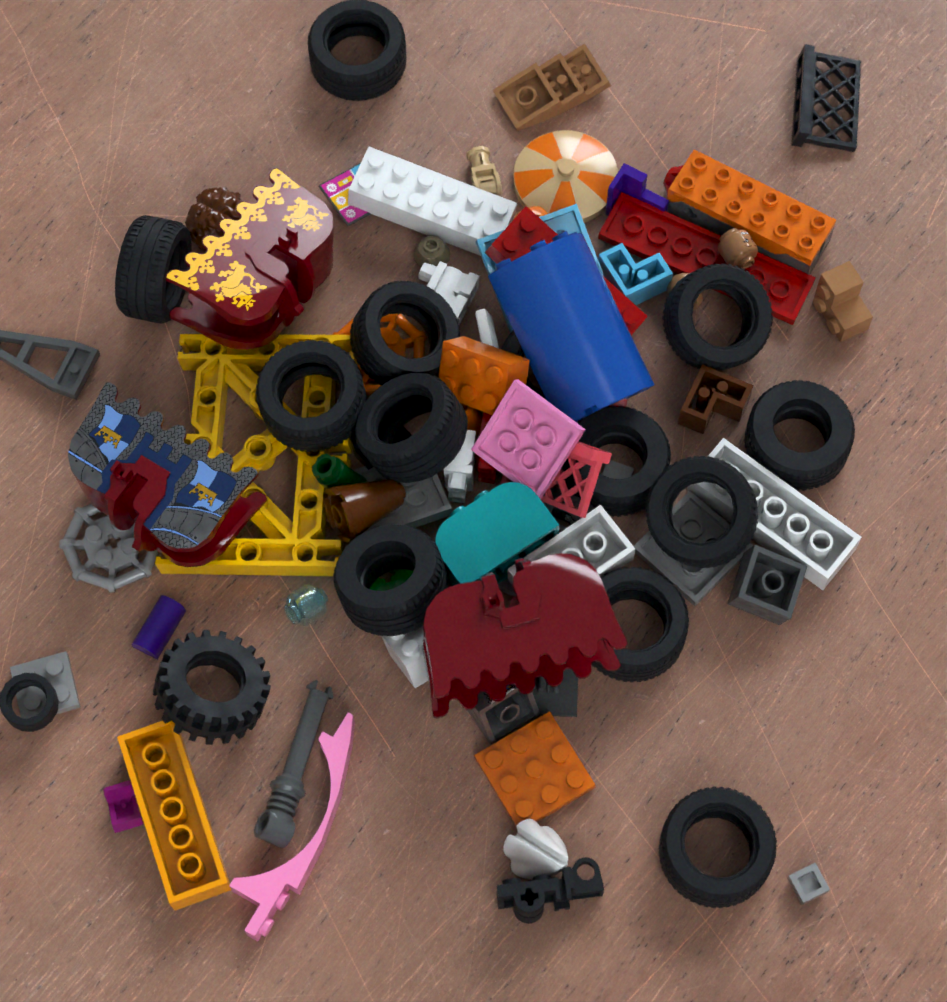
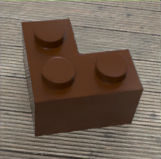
(714, 393)

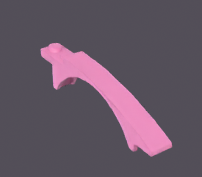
(271, 888)

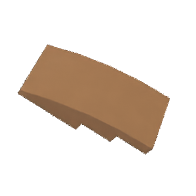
(551, 87)

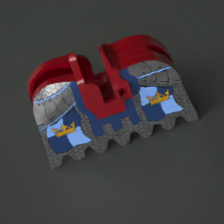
(151, 478)

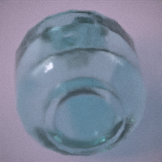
(306, 605)

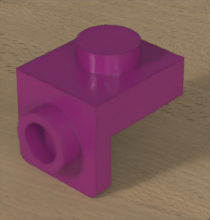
(123, 806)

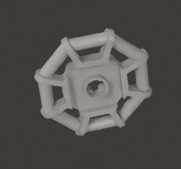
(105, 557)

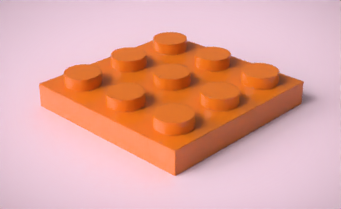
(534, 770)

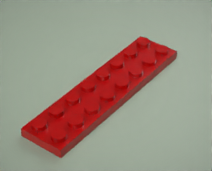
(690, 247)

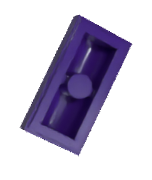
(159, 626)

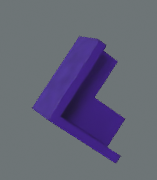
(634, 184)

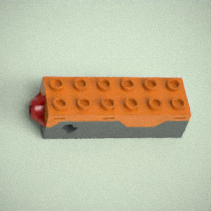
(727, 199)

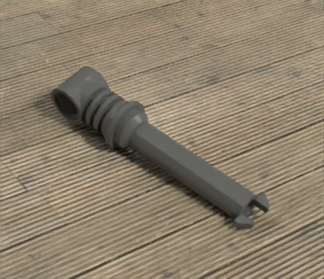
(276, 822)

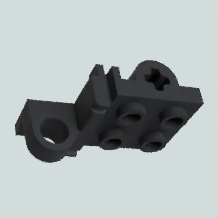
(548, 890)

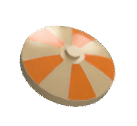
(565, 171)

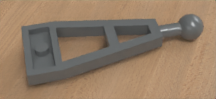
(72, 372)

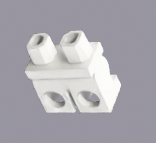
(452, 285)
(459, 473)

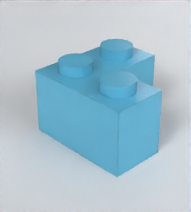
(635, 280)

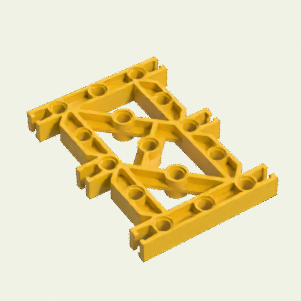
(286, 539)

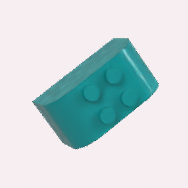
(494, 533)

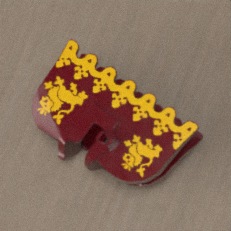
(259, 268)

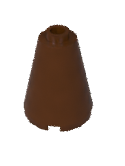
(361, 505)

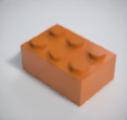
(479, 372)

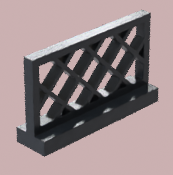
(804, 100)

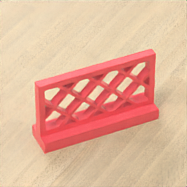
(585, 455)

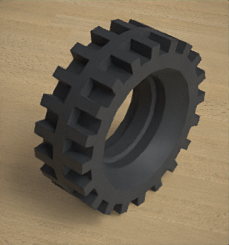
(200, 715)

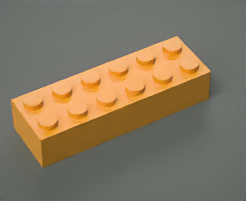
(174, 814)

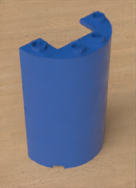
(570, 326)

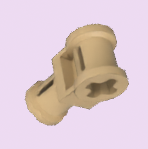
(482, 172)

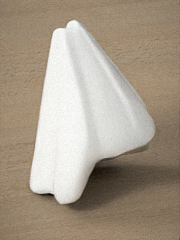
(535, 850)

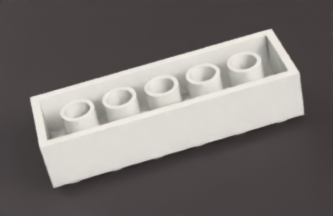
(428, 201)
(786, 518)

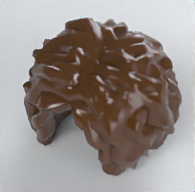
(211, 208)

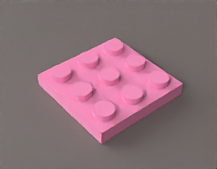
(528, 438)

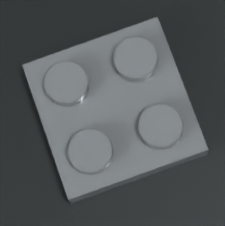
(59, 673)

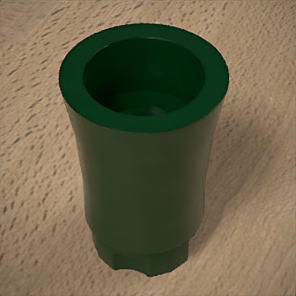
(333, 472)

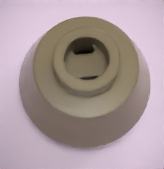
(431, 251)

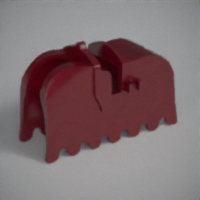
(551, 626)

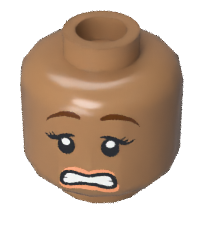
(737, 248)

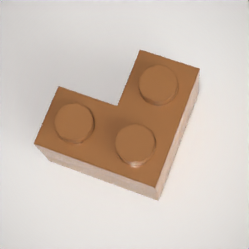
(840, 302)

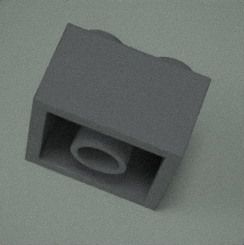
(767, 585)

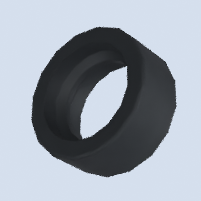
(16, 684)

